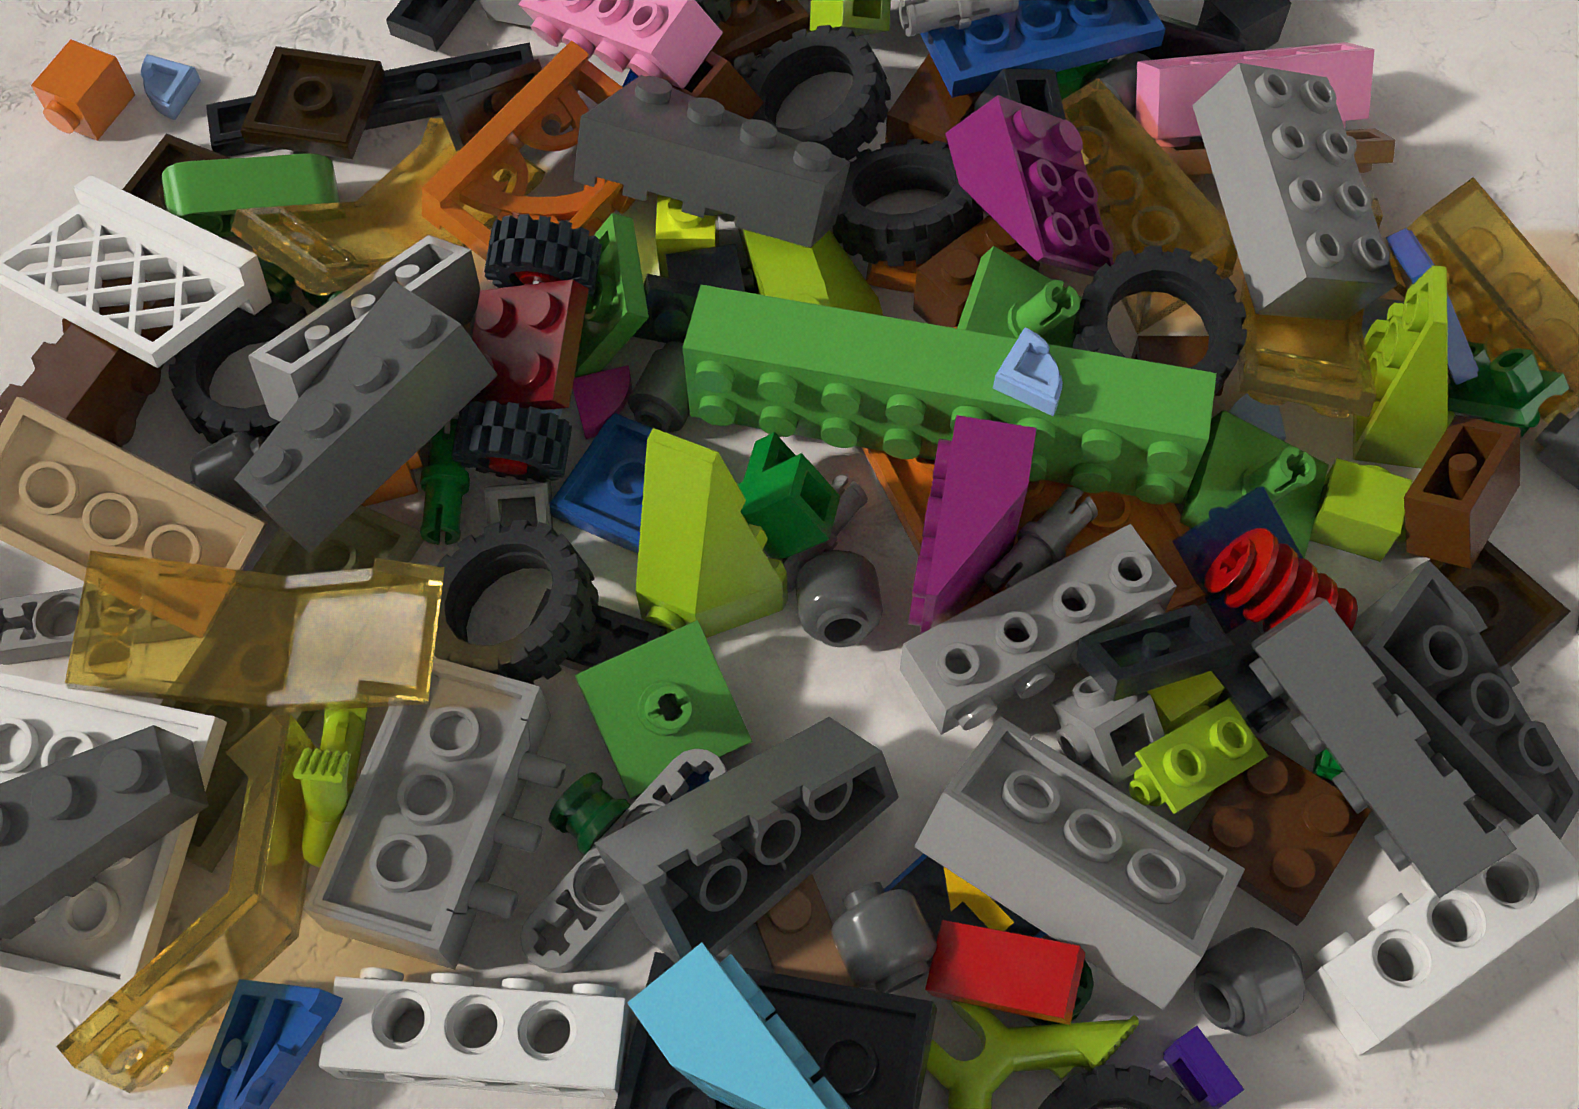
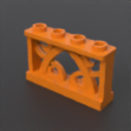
(497, 145)

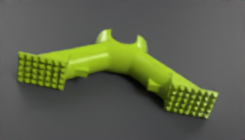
(329, 778)
(1021, 1049)

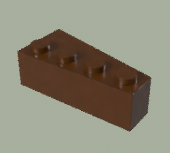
(91, 378)

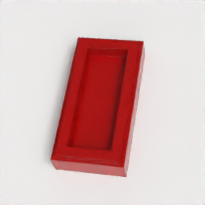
(1006, 971)

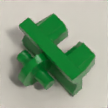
(1506, 388)

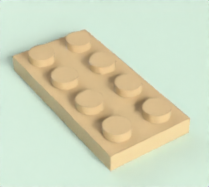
(82, 493)

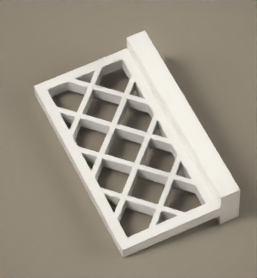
(159, 245)

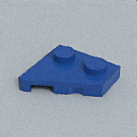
(262, 1044)

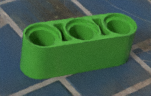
(213, 190)

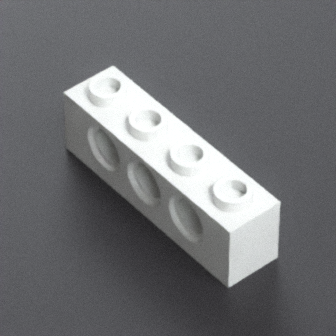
(1371, 1006)
(363, 1048)

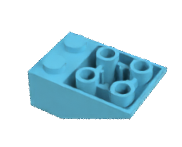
(716, 1035)

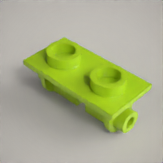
(1195, 759)

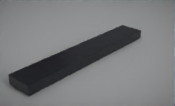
(403, 96)

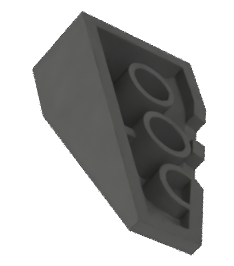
(1441, 668)

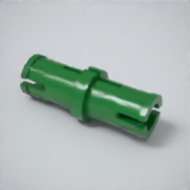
(444, 486)

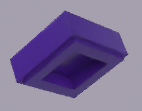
(1202, 1070)

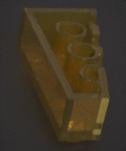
(1144, 196)
(1501, 287)

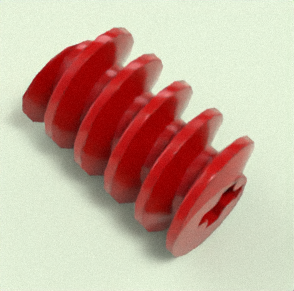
(1273, 581)

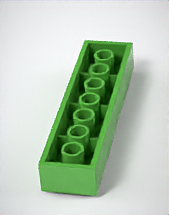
(904, 381)

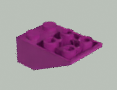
(1032, 183)
(969, 514)

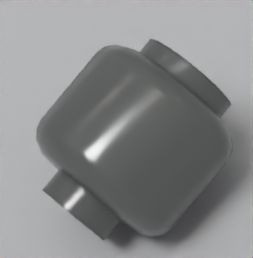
(220, 463)
(838, 598)
(883, 938)
(1249, 982)

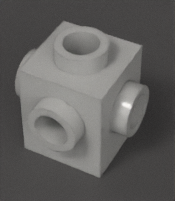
(1106, 731)

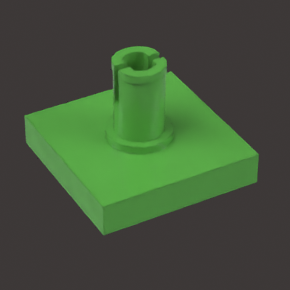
(1015, 296)
(618, 299)
(1246, 458)
(661, 704)

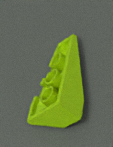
(807, 274)
(1409, 377)
(696, 546)

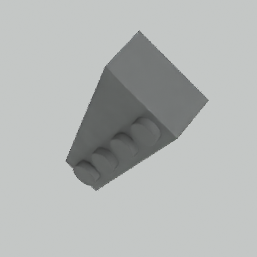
(710, 161)
(365, 415)
(1378, 749)
(87, 814)
(746, 837)

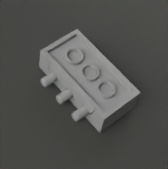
(1293, 194)
(434, 816)
(1081, 861)

